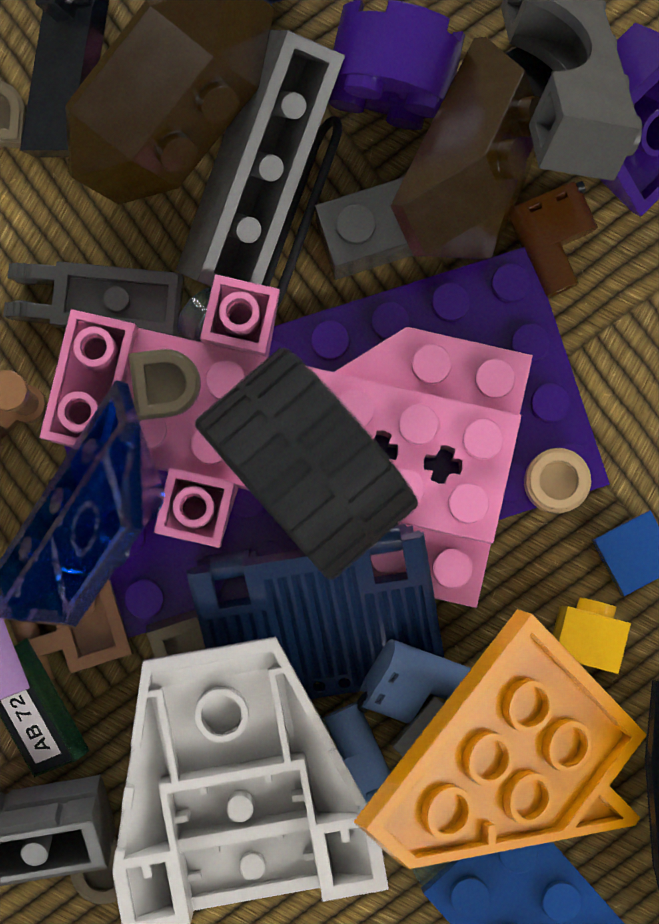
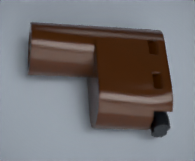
(546, 226)

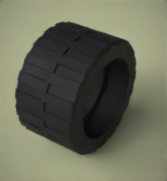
(308, 462)

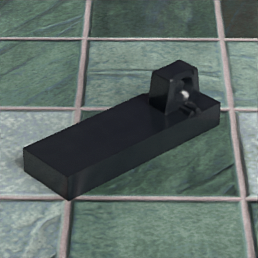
(65, 55)

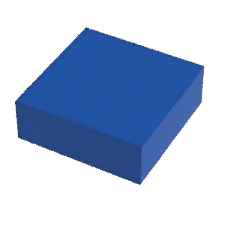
(631, 553)

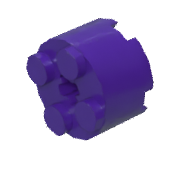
(395, 62)

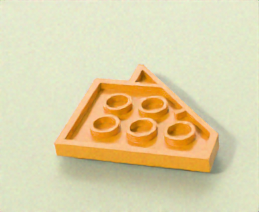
(508, 759)

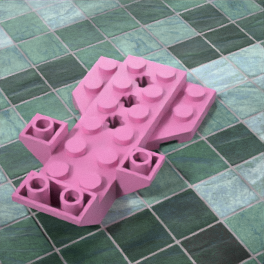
(411, 388)

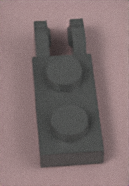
(125, 294)

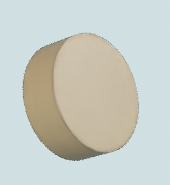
(557, 481)

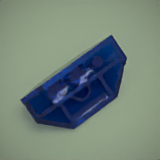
(83, 519)

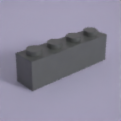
(261, 163)

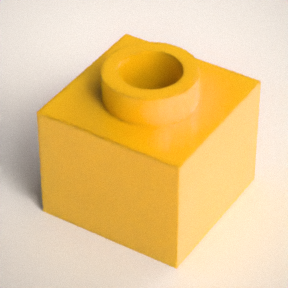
(592, 634)

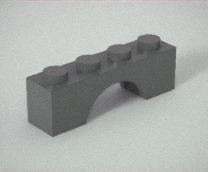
(586, 110)

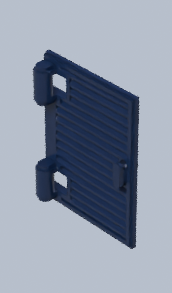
(322, 624)

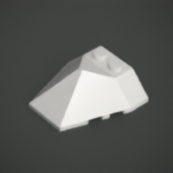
(234, 791)

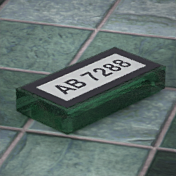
(40, 719)

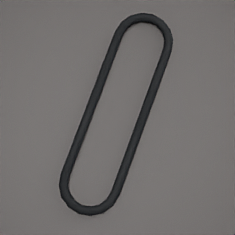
(310, 208)

